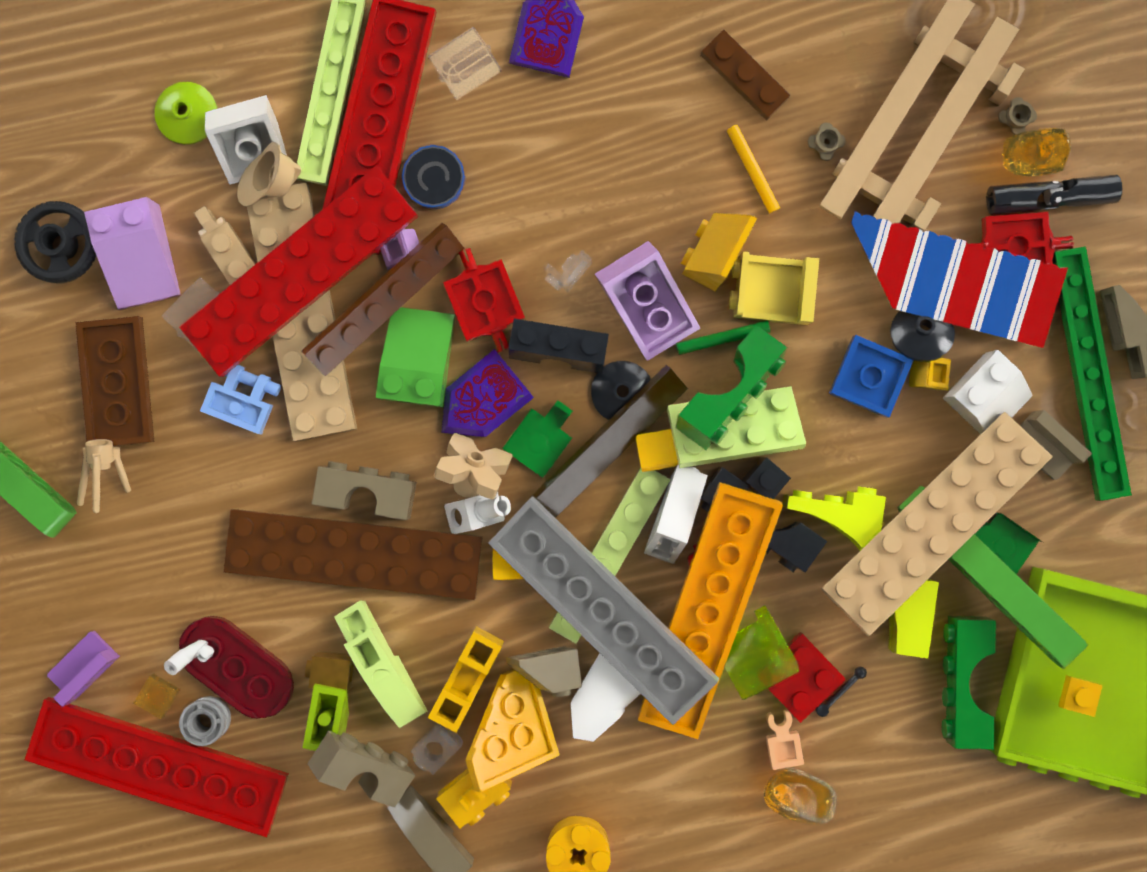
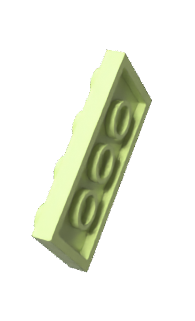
(765, 428)

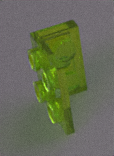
(759, 656)

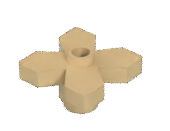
(471, 469)

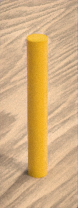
(753, 169)

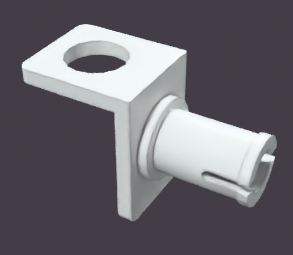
(477, 512)

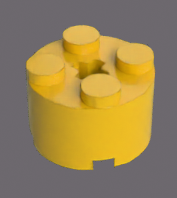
(580, 834)

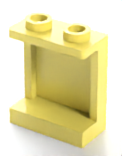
(774, 289)

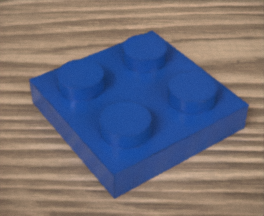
(871, 376)

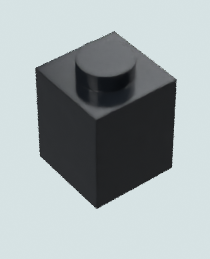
(766, 478)

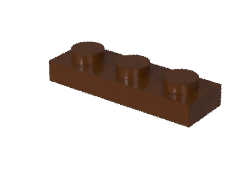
(745, 75)

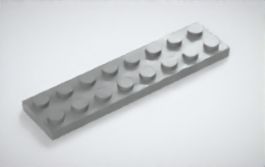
(603, 611)

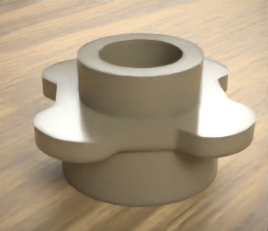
(1020, 107)
(835, 139)

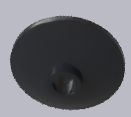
(919, 343)
(614, 375)

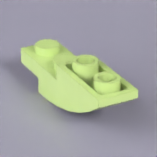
(378, 666)

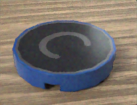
(433, 177)

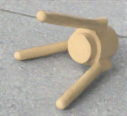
(98, 456)

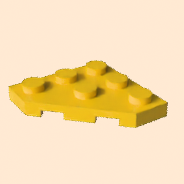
(511, 734)

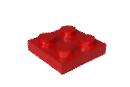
(811, 685)

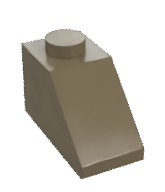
(550, 669)

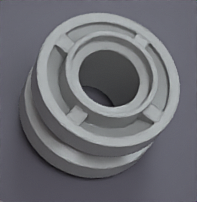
(192, 728)

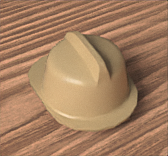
(267, 175)

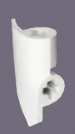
(600, 700)

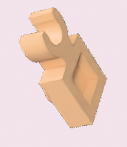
(783, 745)

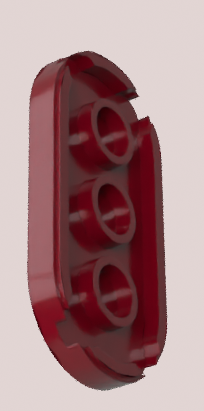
(239, 669)

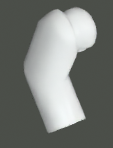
(186, 655)

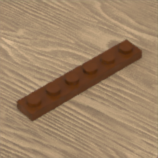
(383, 299)

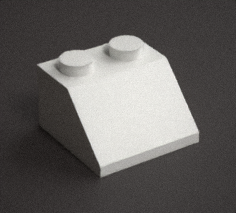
(242, 134)
(988, 391)

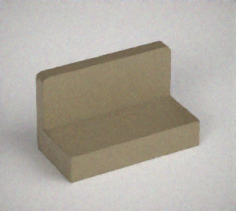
(1056, 441)

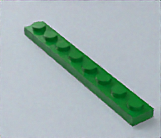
(1091, 376)

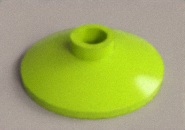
(190, 126)

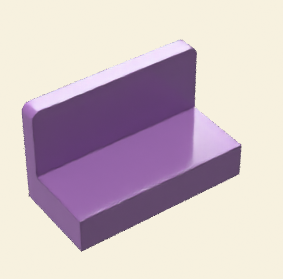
(81, 667)

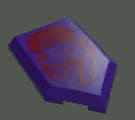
(547, 36)
(483, 398)

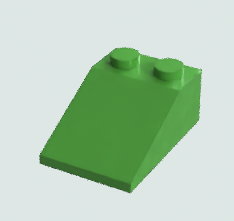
(416, 357)

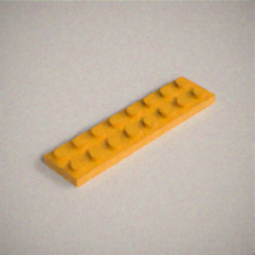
(718, 589)

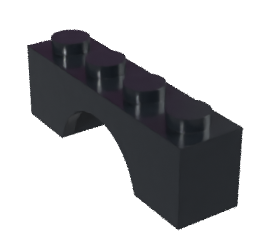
(794, 543)

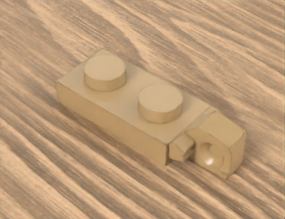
(224, 245)

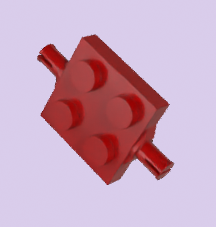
(1023, 235)
(484, 300)

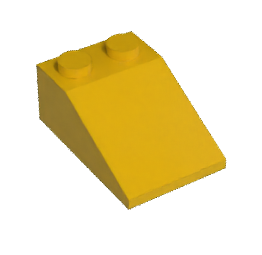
(717, 248)

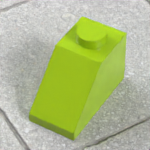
(327, 713)

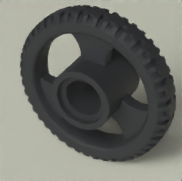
(30, 231)

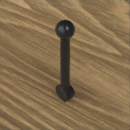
(823, 709)

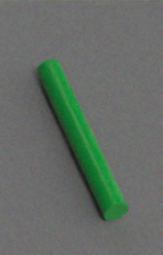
(719, 338)

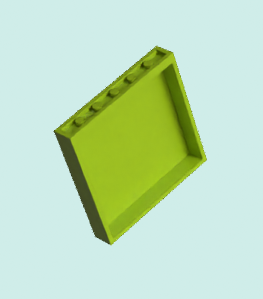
(1045, 736)

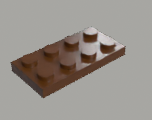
(115, 380)

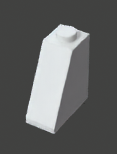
(676, 514)

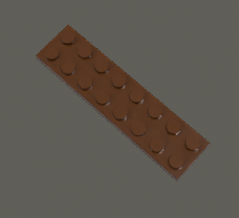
(353, 554)

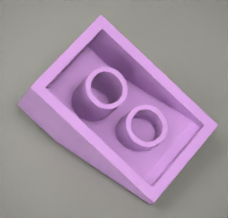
(133, 252)
(648, 300)

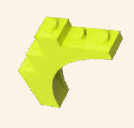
(860, 522)

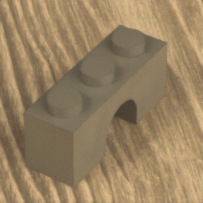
(336, 485)
(344, 757)

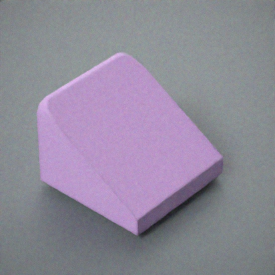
(399, 247)

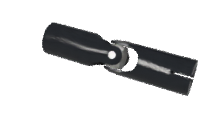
(1070, 193)

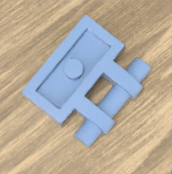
(239, 408)

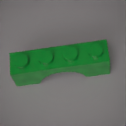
(708, 416)
(968, 642)

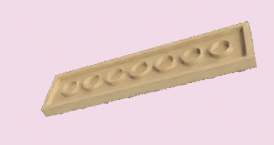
(314, 402)
(936, 523)

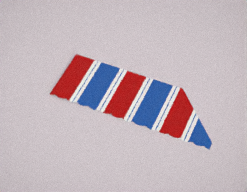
(962, 281)

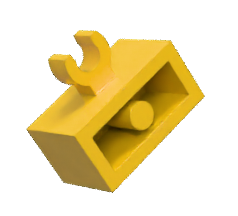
(465, 804)

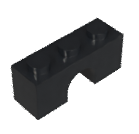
(541, 341)

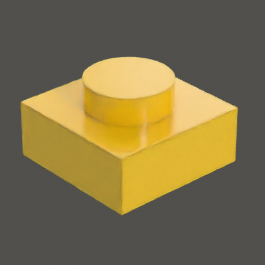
(1080, 695)

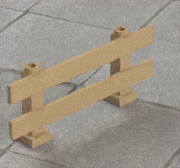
(977, 71)

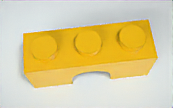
(466, 679)

